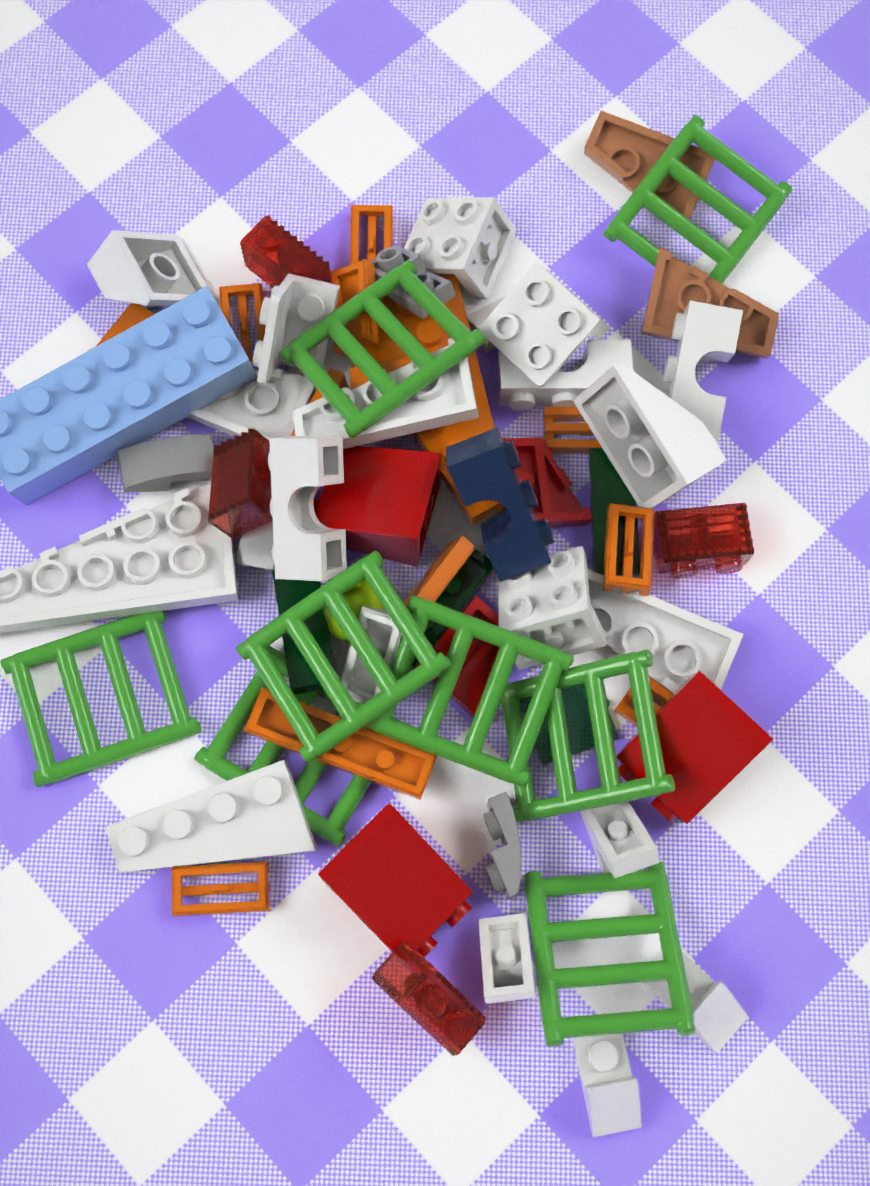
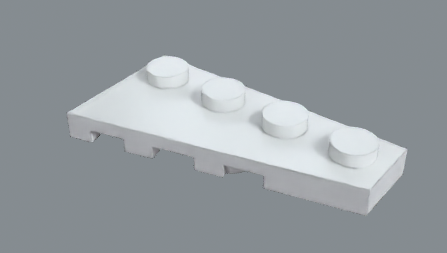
(677, 638)

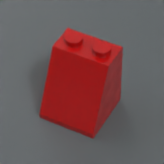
(383, 501)
(702, 747)
(397, 883)

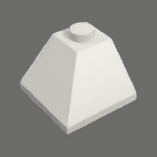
(144, 268)

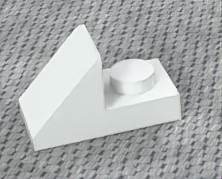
(619, 839)
(506, 958)
(714, 1007)
(607, 1084)

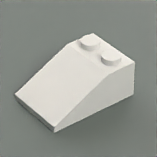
(647, 435)

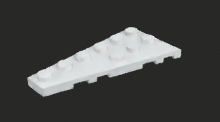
(125, 568)

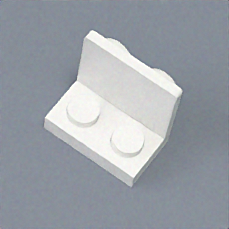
(463, 239)
(287, 314)
(541, 324)
(552, 606)

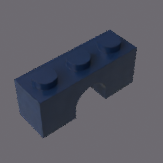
(486, 470)

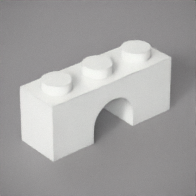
(703, 335)
(523, 394)
(301, 542)

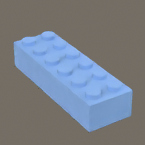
(118, 395)

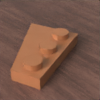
(630, 152)
(678, 283)

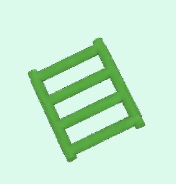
(670, 165)
(392, 393)
(510, 646)
(392, 690)
(138, 739)
(213, 759)
(612, 789)
(552, 979)

